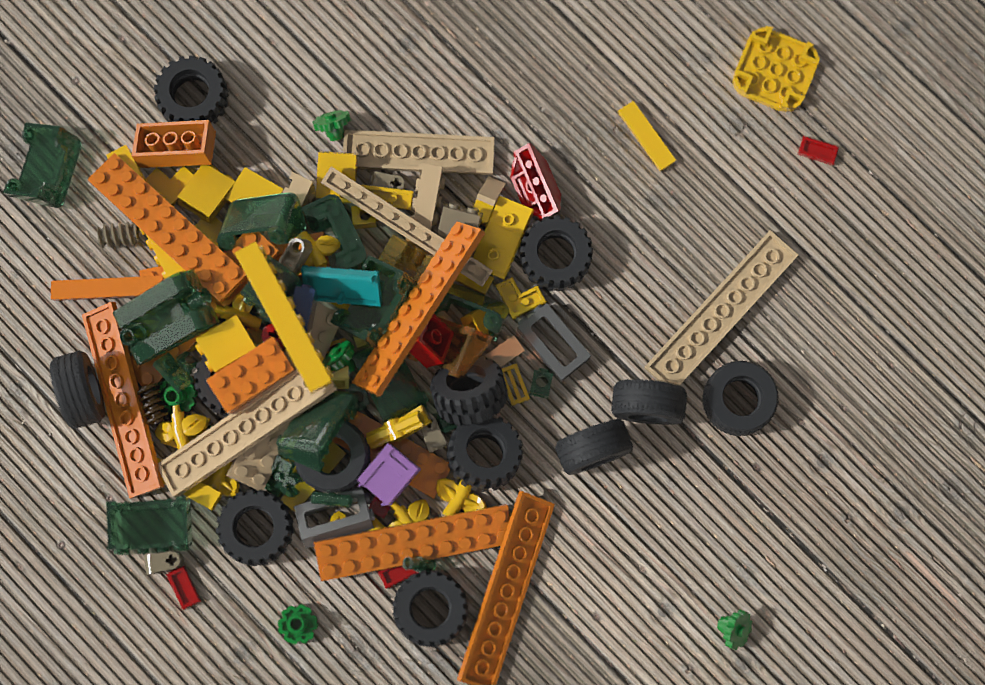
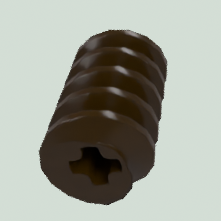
(153, 405)

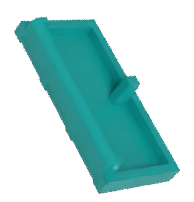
(344, 285)

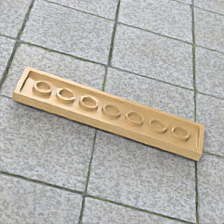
(406, 150)

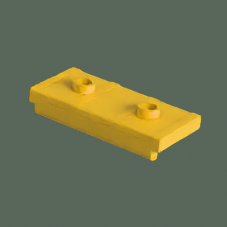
(503, 236)

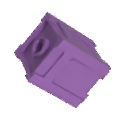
(389, 474)

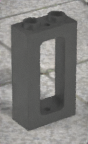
(559, 371)
(341, 527)

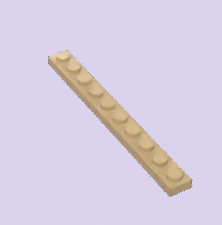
(398, 221)

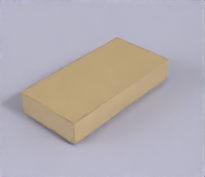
(490, 191)
(506, 351)

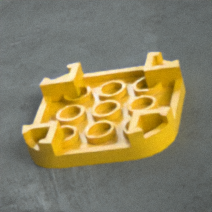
(775, 69)

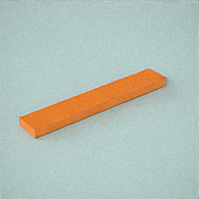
(102, 287)

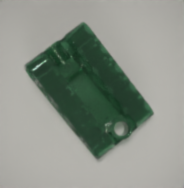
(165, 316)

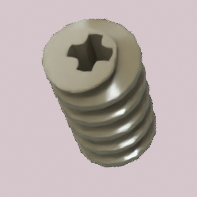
(118, 235)

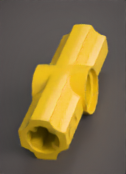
(395, 429)

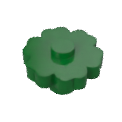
(332, 124)
(340, 357)
(184, 399)
(297, 624)
(735, 628)

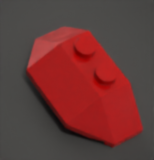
(535, 182)

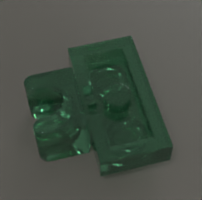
(176, 370)
(283, 478)

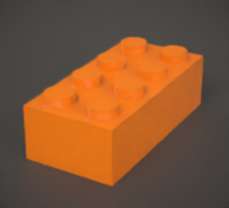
(174, 144)
(250, 375)

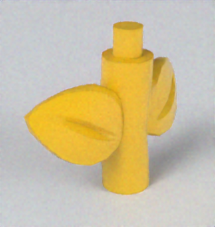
(322, 247)
(242, 310)
(180, 427)
(223, 483)
(458, 497)
(416, 512)

